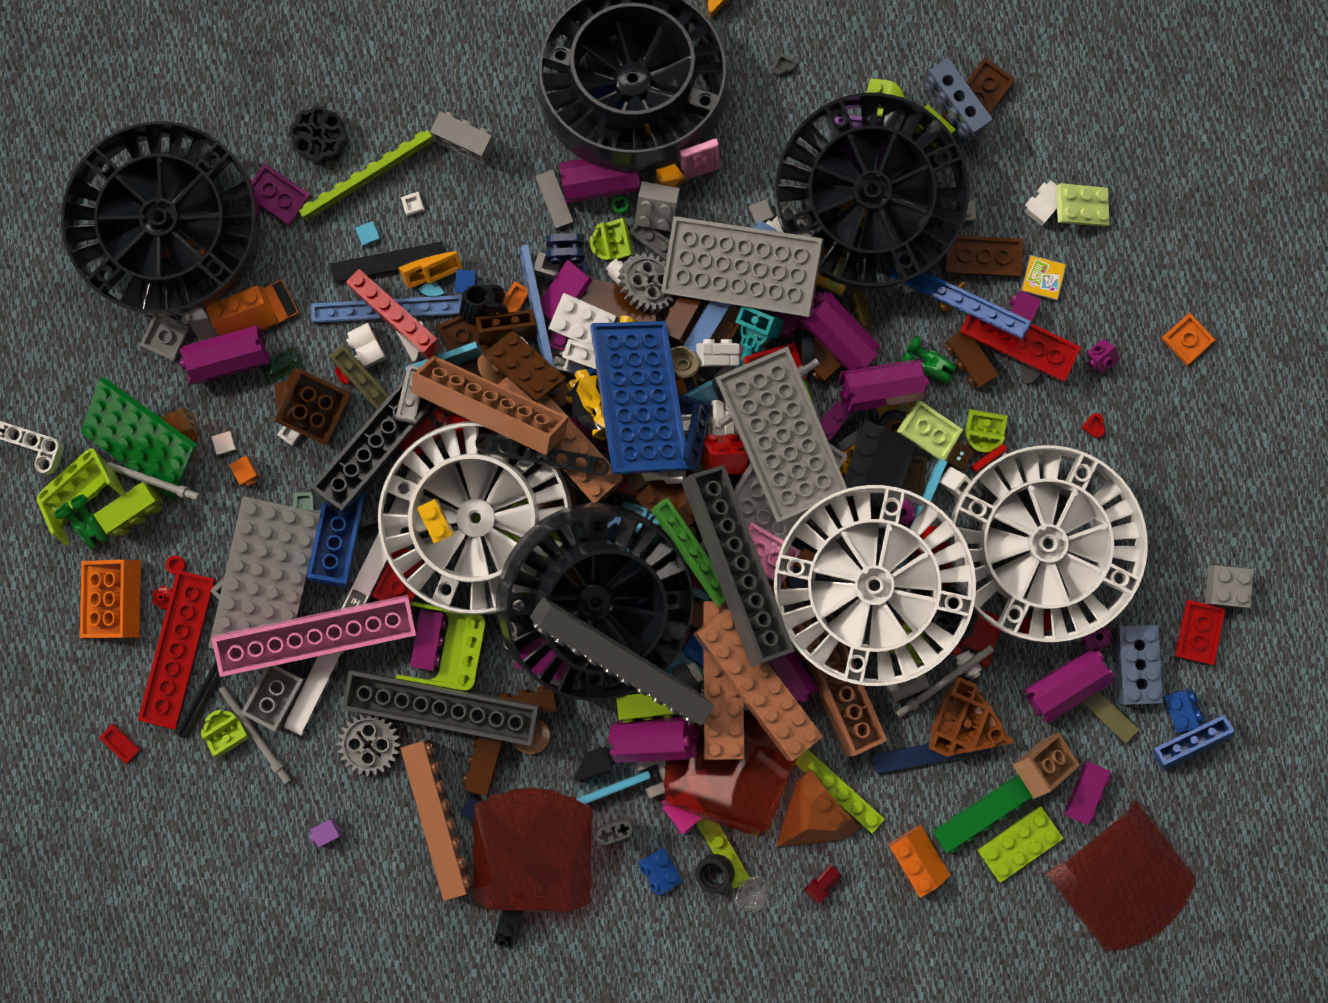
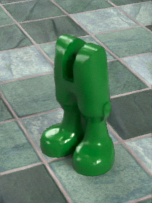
(933, 363)
(83, 529)

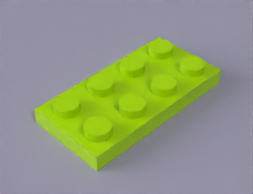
(1020, 844)

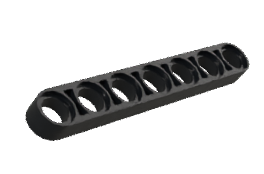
(551, 459)

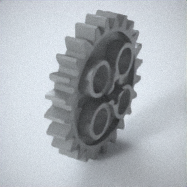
(646, 282)
(356, 756)

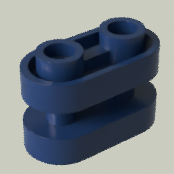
(559, 254)

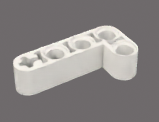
(42, 446)

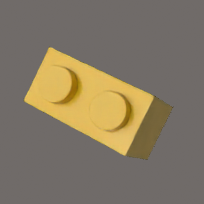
(435, 521)

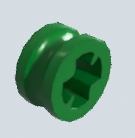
(622, 210)

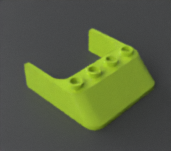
(83, 476)
(459, 653)

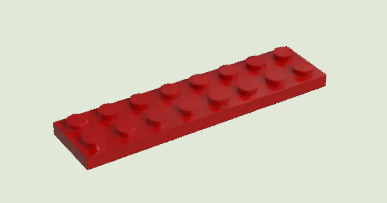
(176, 649)

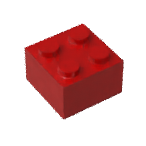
(725, 451)

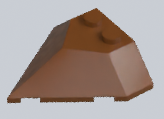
(965, 722)
(814, 815)

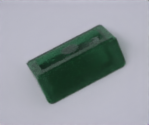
(281, 365)

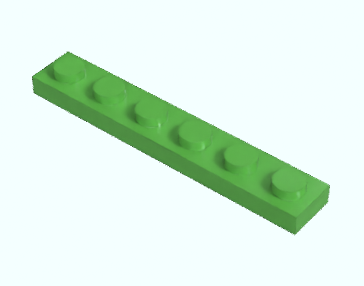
(689, 548)

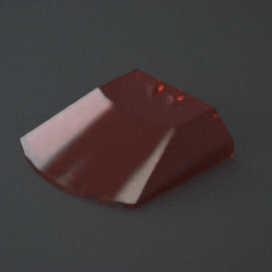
(732, 791)
(532, 851)
(1125, 881)

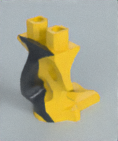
(585, 398)

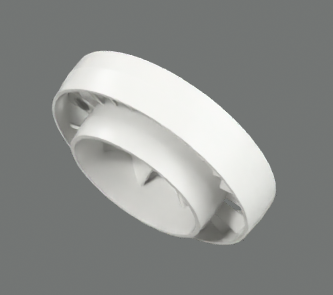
(446, 483)
(1094, 543)
(918, 574)

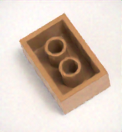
(1046, 765)

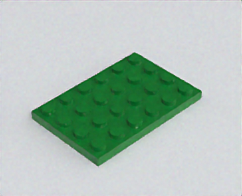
(137, 436)

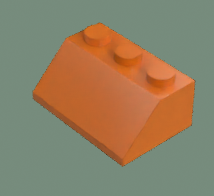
(242, 311)
(919, 861)

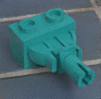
(756, 329)

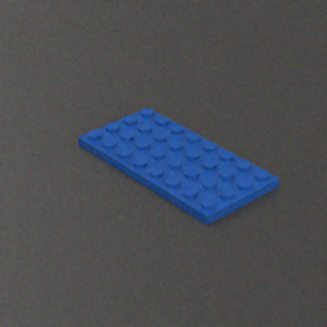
(639, 397)

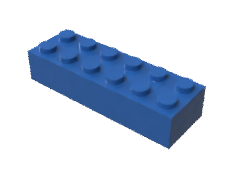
(335, 545)

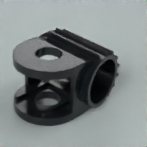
(476, 304)

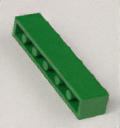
(982, 814)

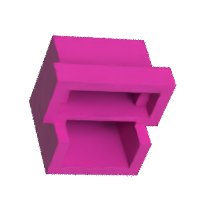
(683, 820)

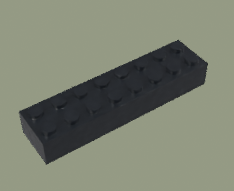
(367, 454)

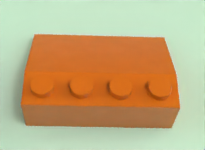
(110, 599)

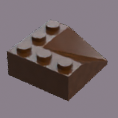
(311, 406)
(659, 490)

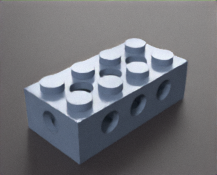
(957, 100)
(1150, 667)

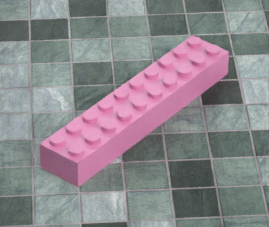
(313, 635)

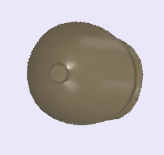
(684, 362)

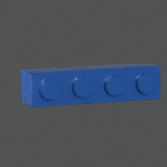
(1193, 742)

